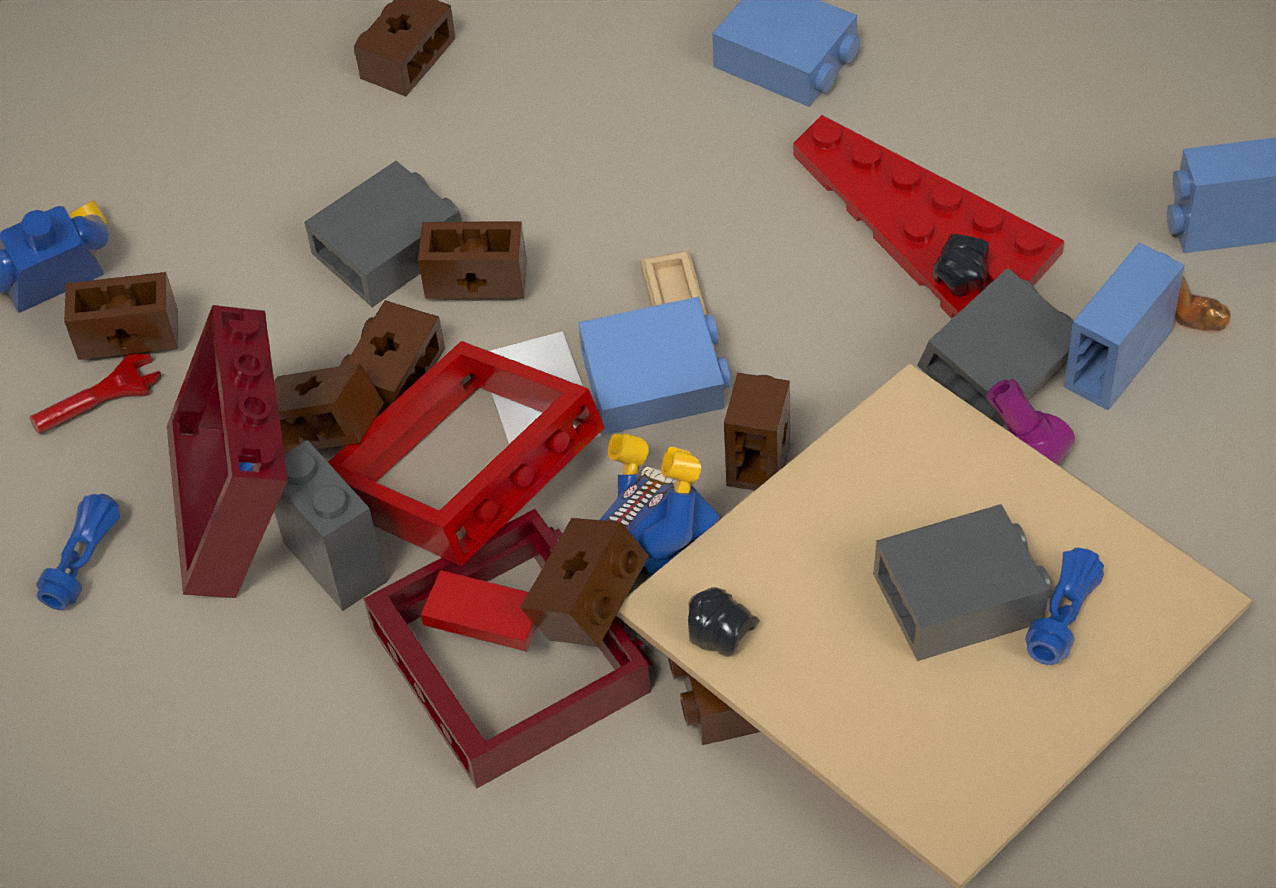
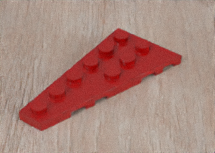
(918, 210)

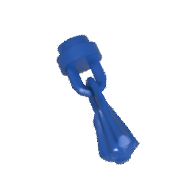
(93, 520)
(1050, 637)

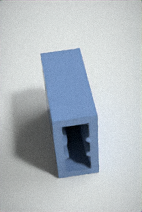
(786, 45)
(1225, 196)
(1123, 325)
(653, 364)

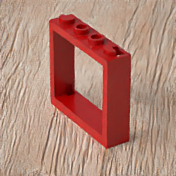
(503, 484)

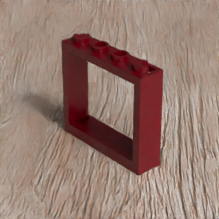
(233, 419)
(483, 761)

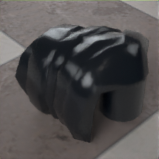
(962, 261)
(718, 621)

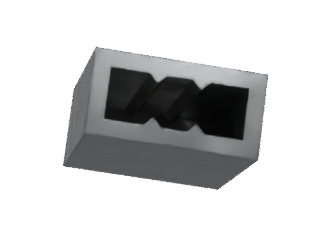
(376, 231)
(999, 337)
(328, 528)
(961, 581)

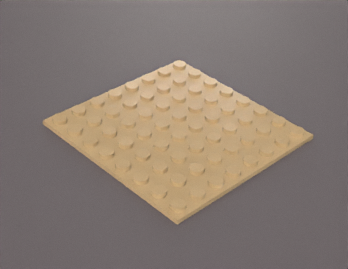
(964, 742)

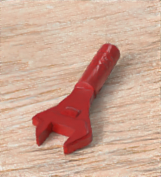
(121, 382)

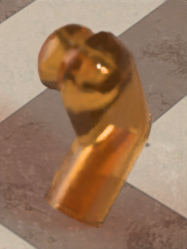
(1200, 311)

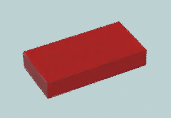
(479, 611)

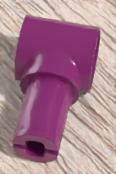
(1037, 429)

